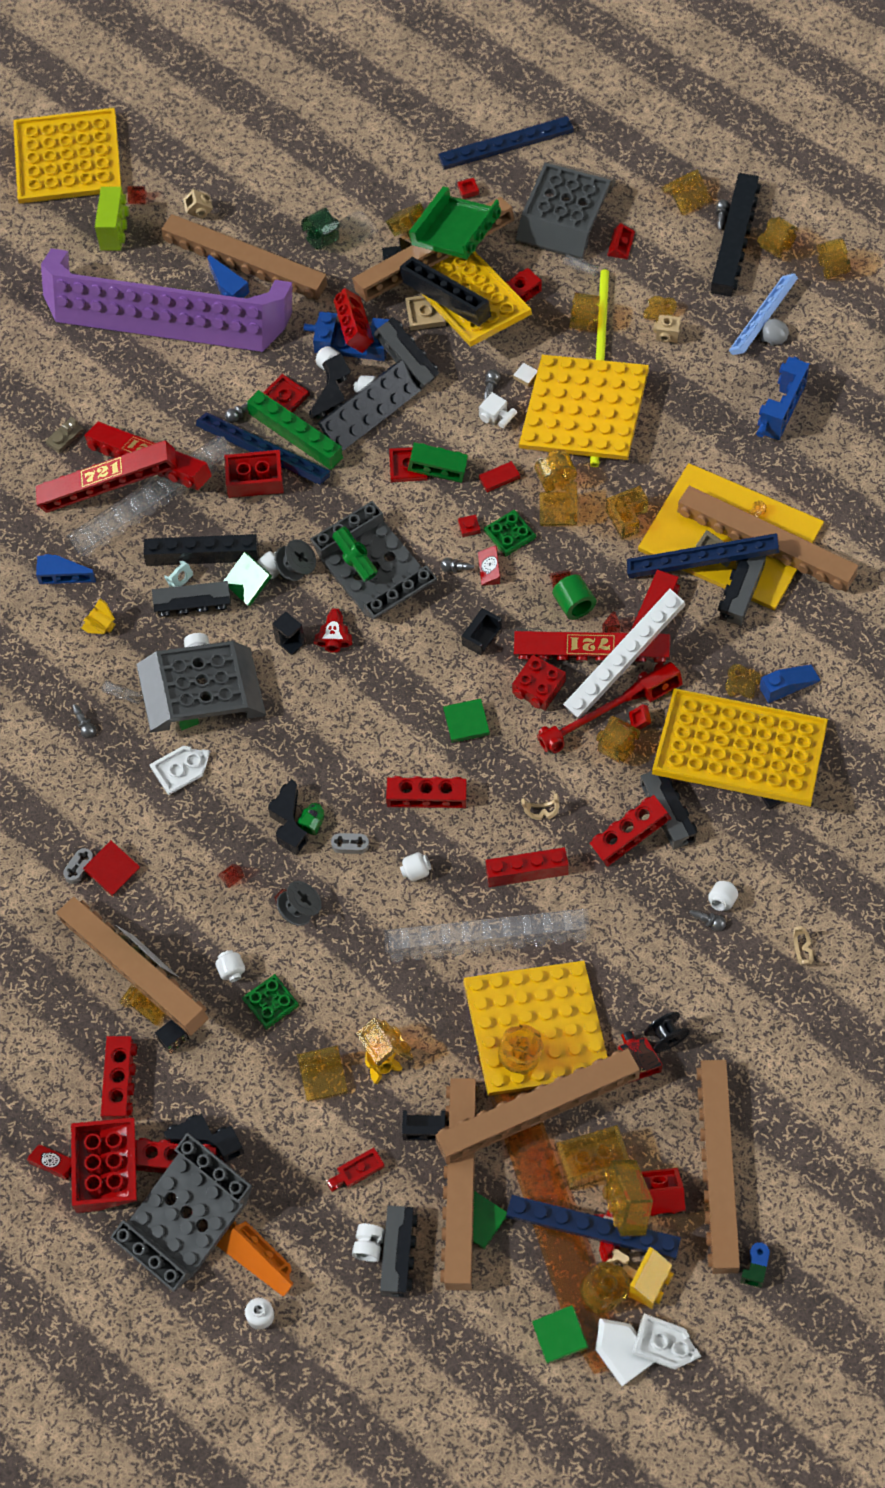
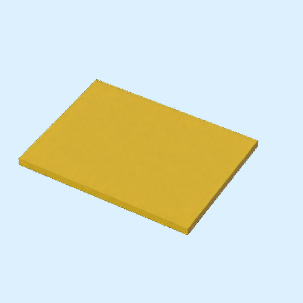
(674, 532)
(740, 747)

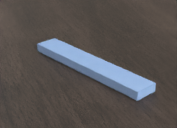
(763, 314)

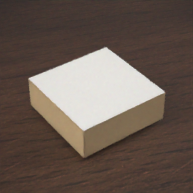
(525, 374)

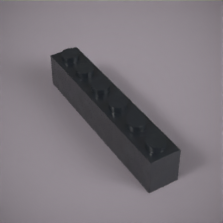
(445, 291)
(199, 549)

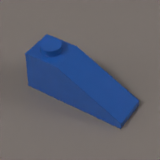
(227, 281)
(58, 570)
(787, 681)

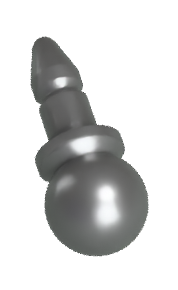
(722, 208)
(491, 381)
(233, 414)
(449, 565)
(87, 729)
(716, 922)

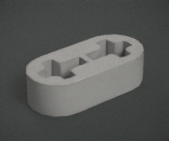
(350, 843)
(75, 864)

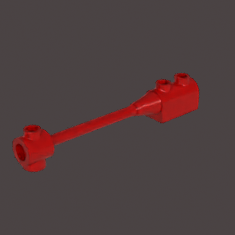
(648, 685)

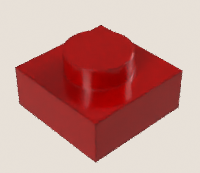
(468, 188)
(469, 525)
(640, 717)

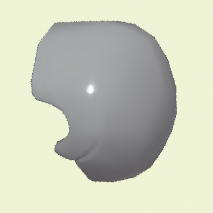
(774, 332)

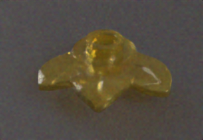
(657, 307)
(743, 684)

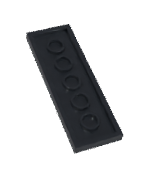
(370, 405)

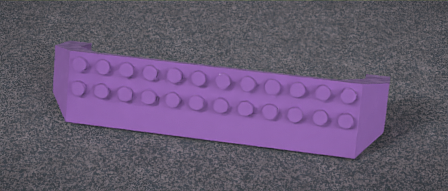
(164, 310)

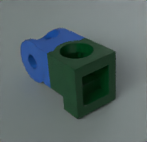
(759, 1258)

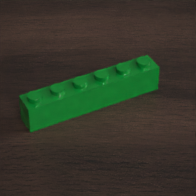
(295, 430)

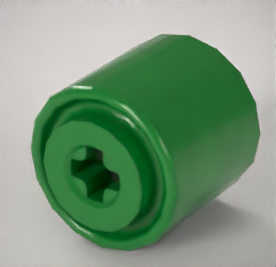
(574, 597)

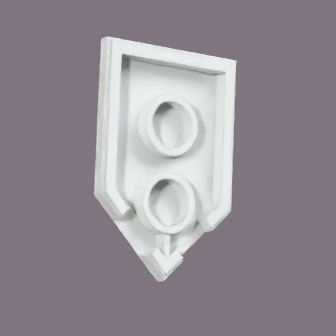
(180, 768)
(664, 1343)
(616, 1346)

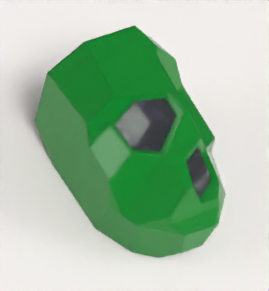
(311, 818)

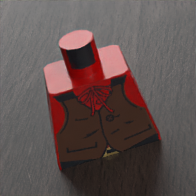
(642, 1053)

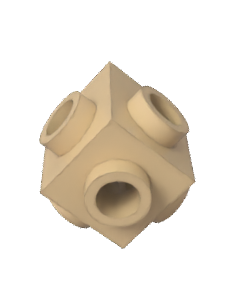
(197, 204)
(667, 328)

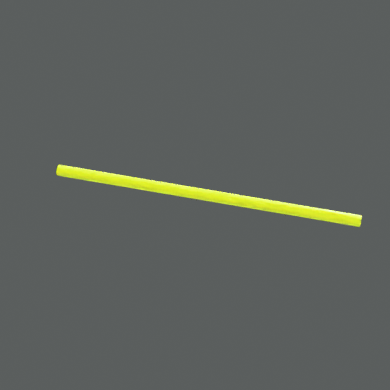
(601, 330)

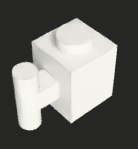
(494, 409)

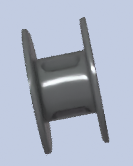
(295, 560)
(299, 903)

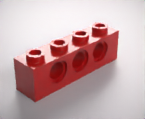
(525, 284)
(353, 320)
(435, 799)
(640, 831)
(117, 1047)
(161, 1162)

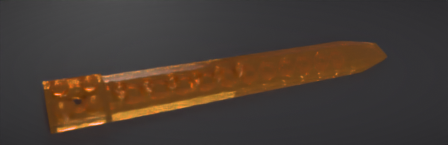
(562, 1252)

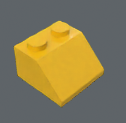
(650, 1279)

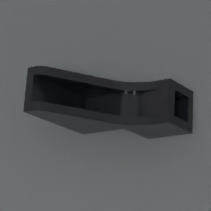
(331, 396)
(284, 811)
(223, 1140)

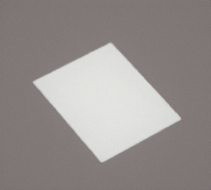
(147, 951)

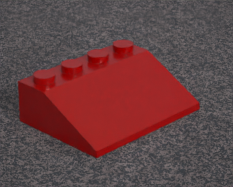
(103, 1164)

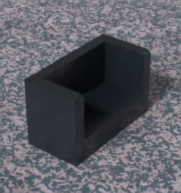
(481, 631)
(288, 633)
(422, 1126)

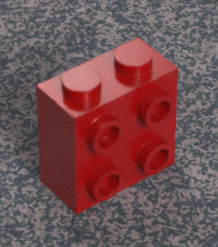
(538, 682)

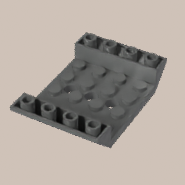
(562, 224)
(395, 579)
(174, 694)
(160, 1233)

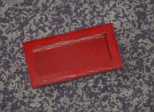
(499, 476)

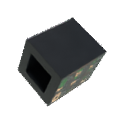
(171, 1036)

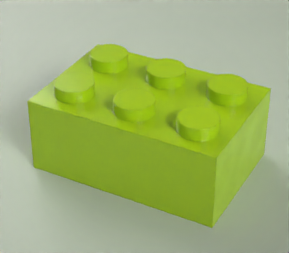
(111, 218)

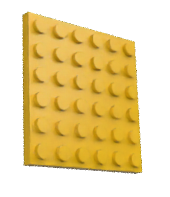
(66, 155)
(584, 407)
(552, 1001)

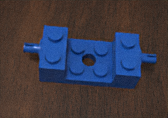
(329, 333)
(777, 414)

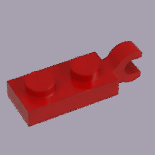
(356, 1170)

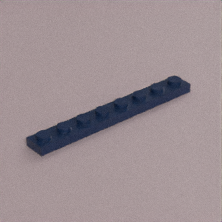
(505, 142)
(256, 444)
(703, 555)
(589, 1226)

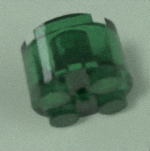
(321, 228)

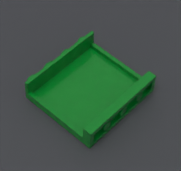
(453, 225)

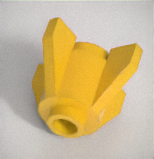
(99, 619)
(384, 1068)

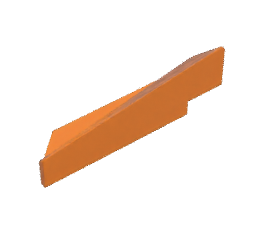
(257, 1256)

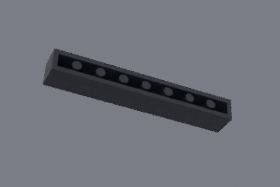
(735, 234)

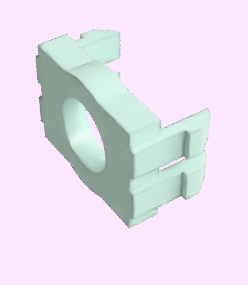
(173, 578)

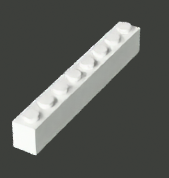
(624, 654)

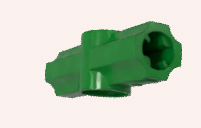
(355, 554)

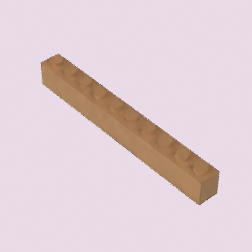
(243, 256)
(388, 274)
(793, 550)
(133, 966)
(537, 1105)
(719, 1167)
(459, 1194)

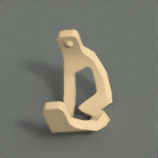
(527, 806)
(798, 931)
(623, 1259)

